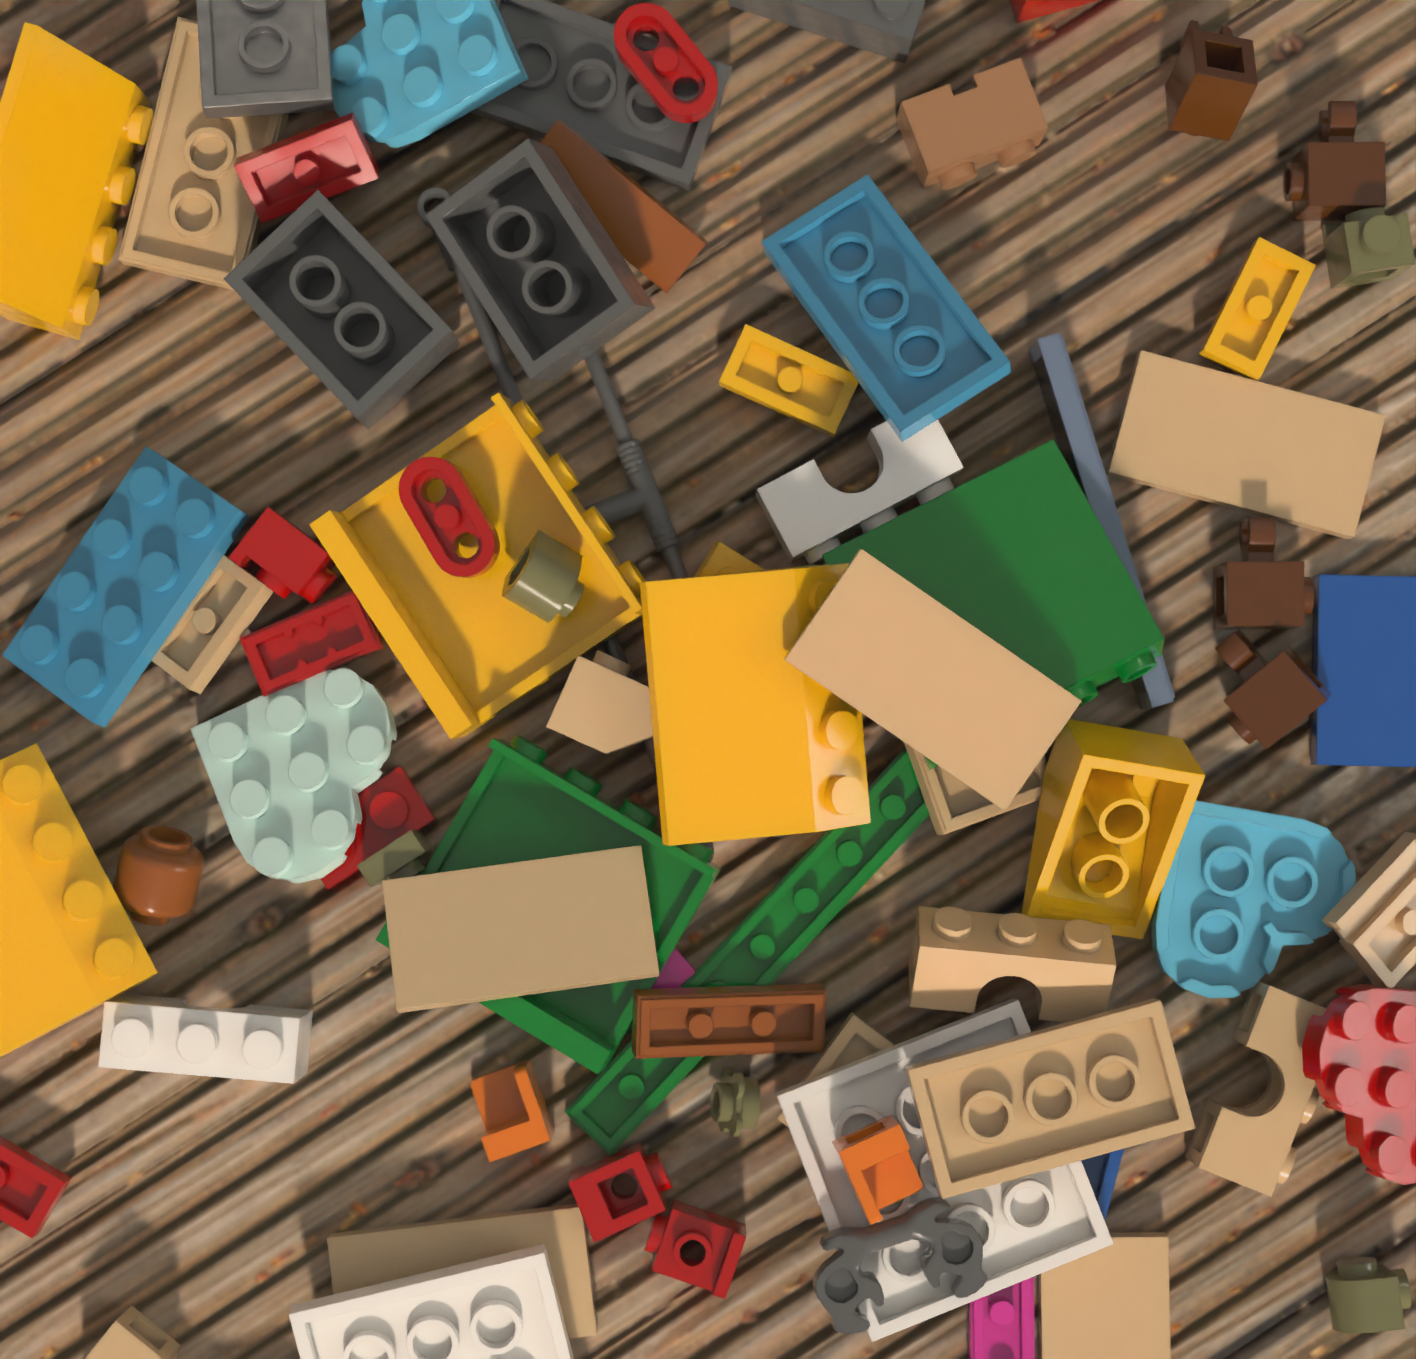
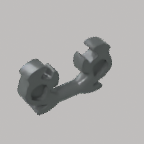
(953, 1250)

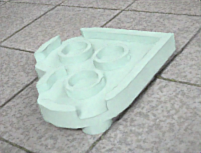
(294, 770)

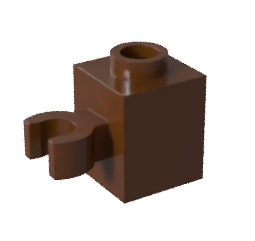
(1210, 83)
(1337, 173)
(1258, 589)
(1273, 694)

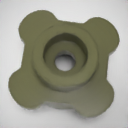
(735, 1102)

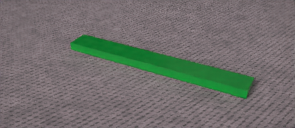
(762, 945)

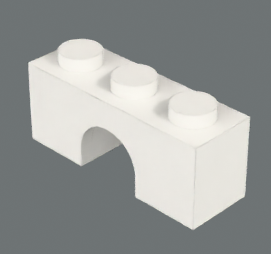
(813, 515)
(205, 1041)

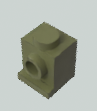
(1367, 248)

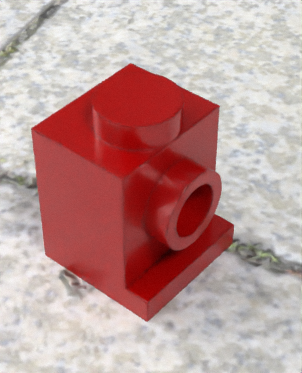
(286, 557)
(609, 1211)
(719, 1235)

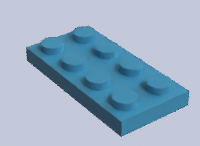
(886, 307)
(125, 587)

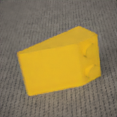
(1109, 825)

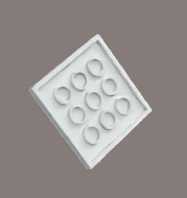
(1022, 1222)
(463, 1311)

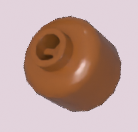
(158, 874)

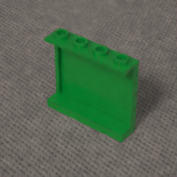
(1026, 569)
(535, 812)

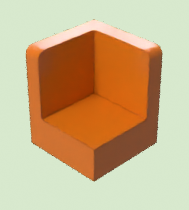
(511, 1110)
(878, 1165)

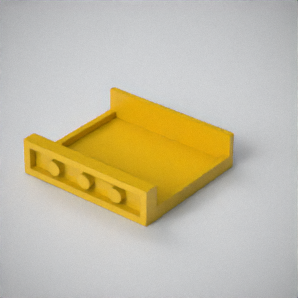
(458, 634)

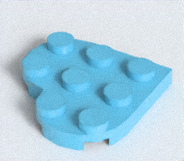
(422, 66)
(1243, 892)

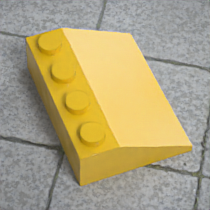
(62, 177)
(737, 728)
(60, 919)

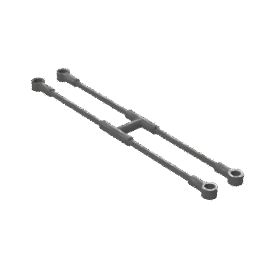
(644, 492)

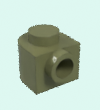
(545, 578)
(1367, 1296)

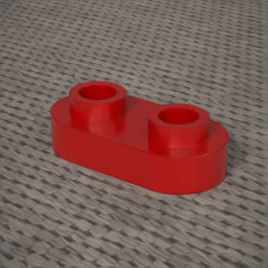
(668, 64)
(450, 519)

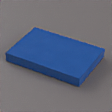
(1369, 665)

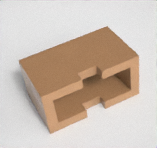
(965, 131)

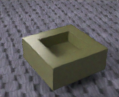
(397, 859)

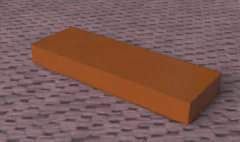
(634, 219)
(728, 1020)

